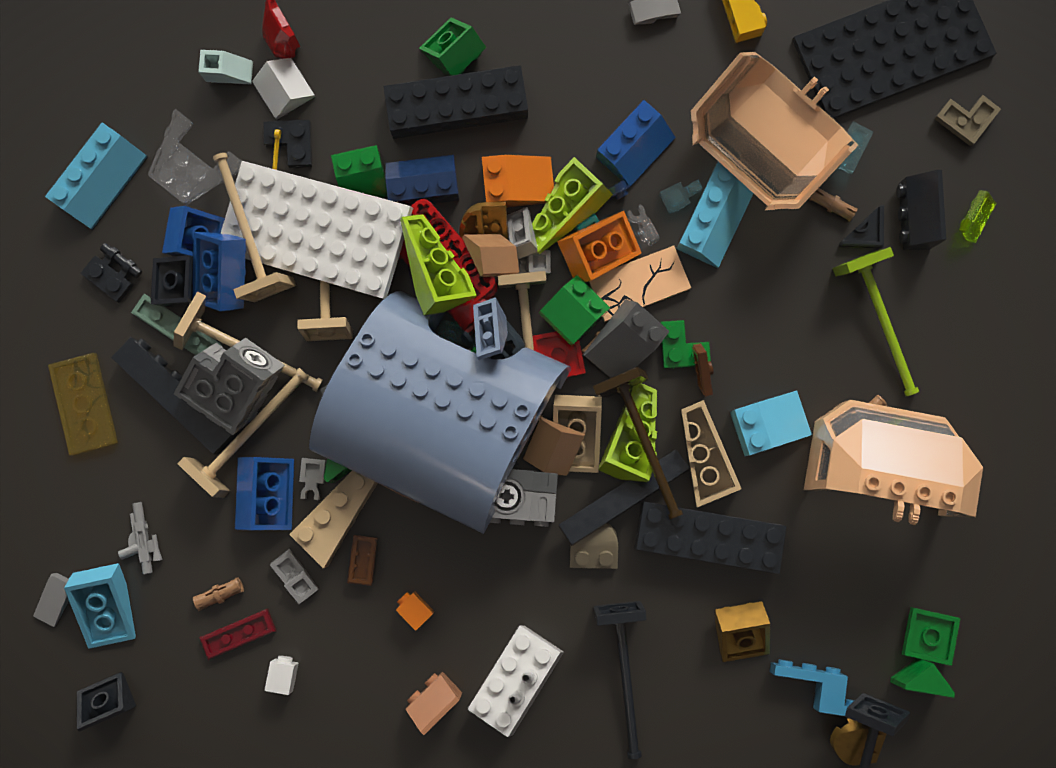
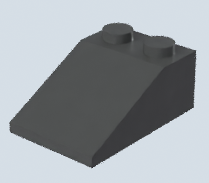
(626, 339)

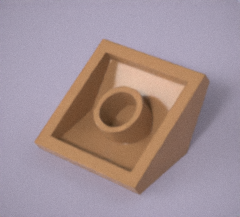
(492, 254)
(553, 447)

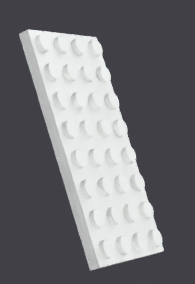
(320, 229)

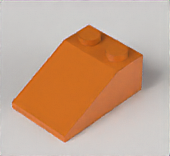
(517, 179)
(600, 247)

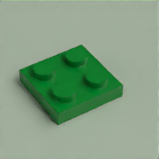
(931, 636)

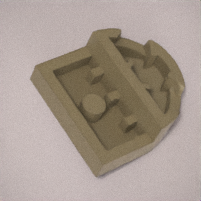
(596, 550)

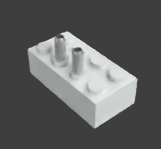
(515, 680)

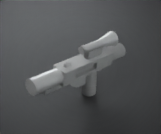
(139, 541)

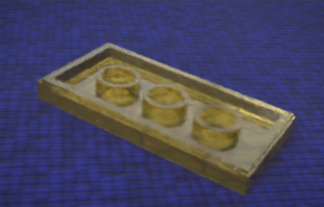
(82, 404)

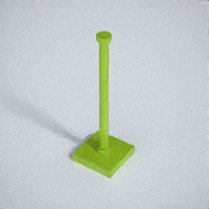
(864, 266)

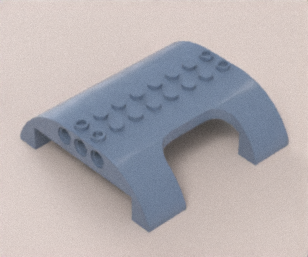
(431, 412)

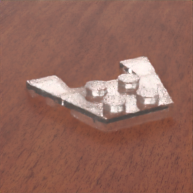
(180, 169)

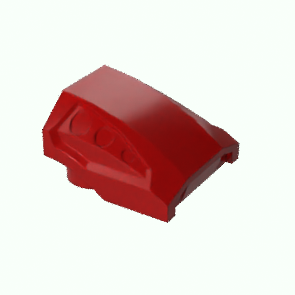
(278, 32)

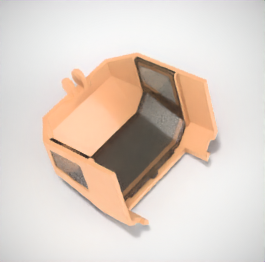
(769, 132)

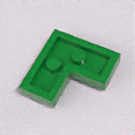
(675, 350)

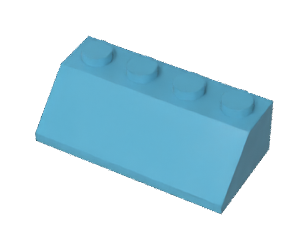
(96, 176)
(715, 217)

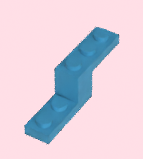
(830, 684)

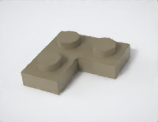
(966, 124)

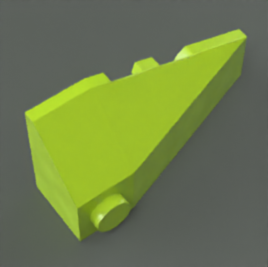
(571, 202)
(435, 274)
(624, 453)

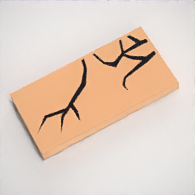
(642, 281)

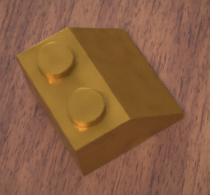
(743, 631)

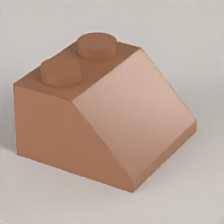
(433, 702)

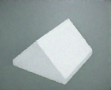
(282, 86)

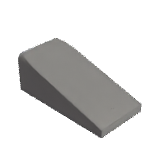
(521, 232)
(52, 600)

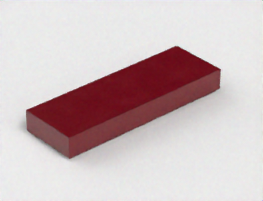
(237, 634)

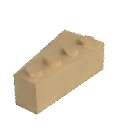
(708, 460)
(331, 520)

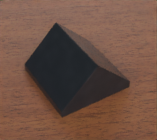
(172, 281)
(103, 701)

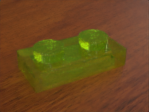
(977, 216)

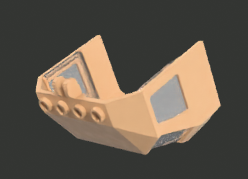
(894, 458)

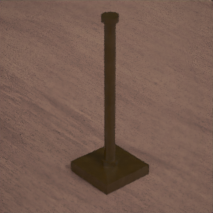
(622, 385)

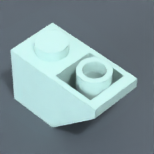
(225, 67)

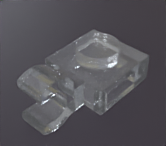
(646, 229)

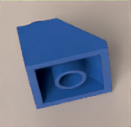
(181, 227)

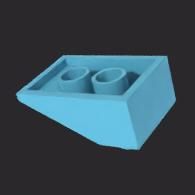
(770, 423)
(101, 605)

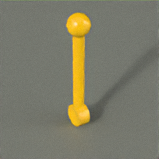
(277, 134)

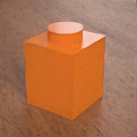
(414, 609)

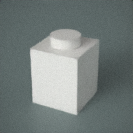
(281, 675)

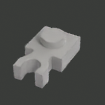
(312, 473)

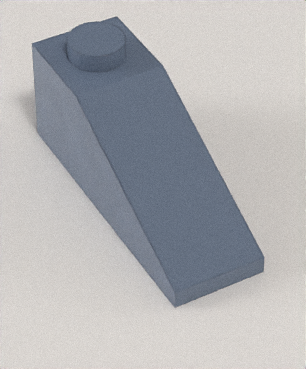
(489, 328)

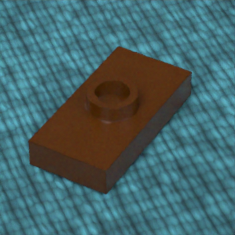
(703, 369)
(362, 560)

